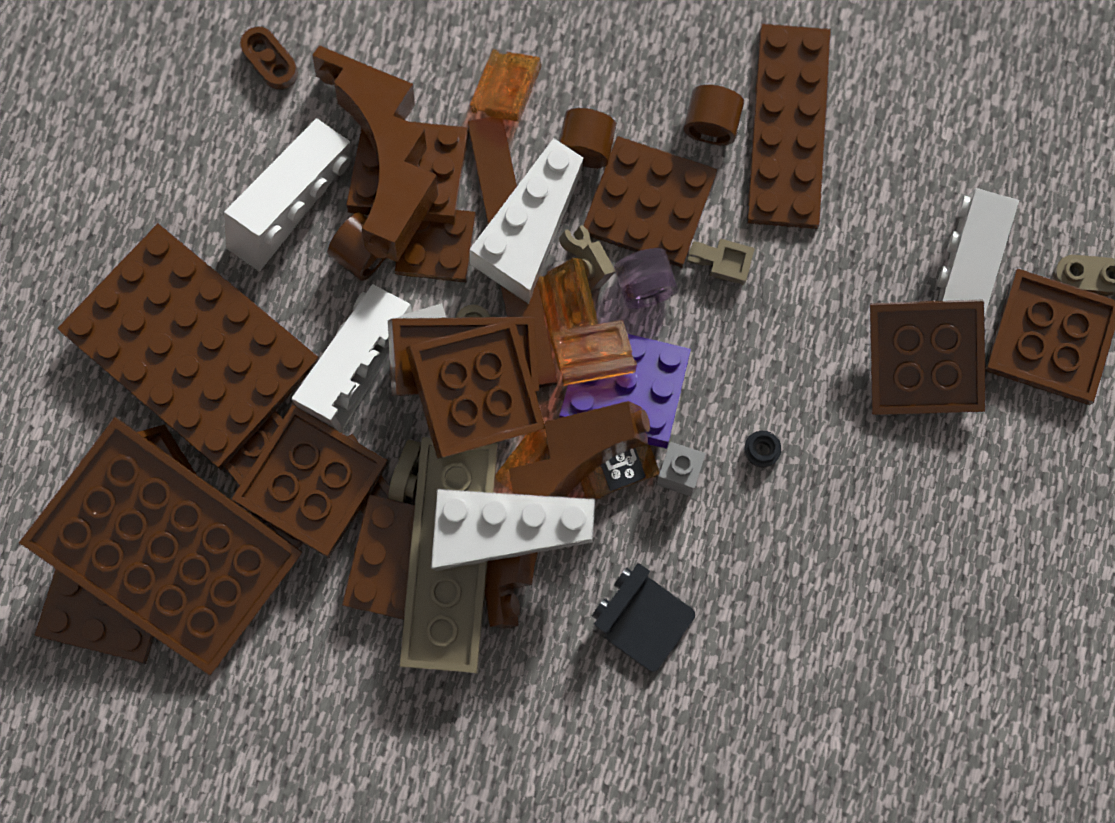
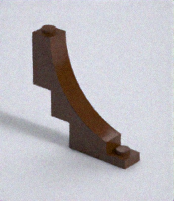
(381, 107)
(575, 449)

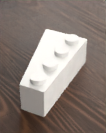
(284, 194)
(523, 230)
(977, 246)
(351, 360)
(498, 526)

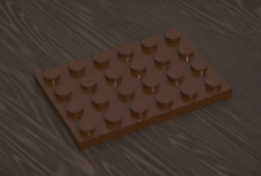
(189, 345)
(161, 546)

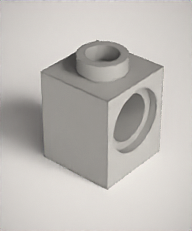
(680, 469)

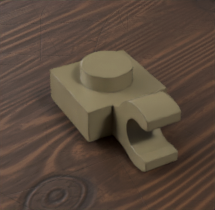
(595, 260)
(728, 261)

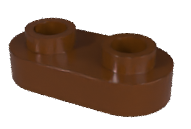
(270, 59)

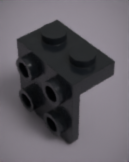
(642, 618)

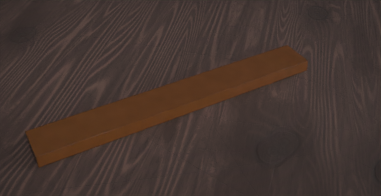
(497, 184)

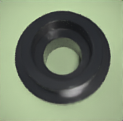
(768, 439)

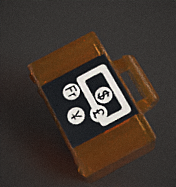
(620, 472)

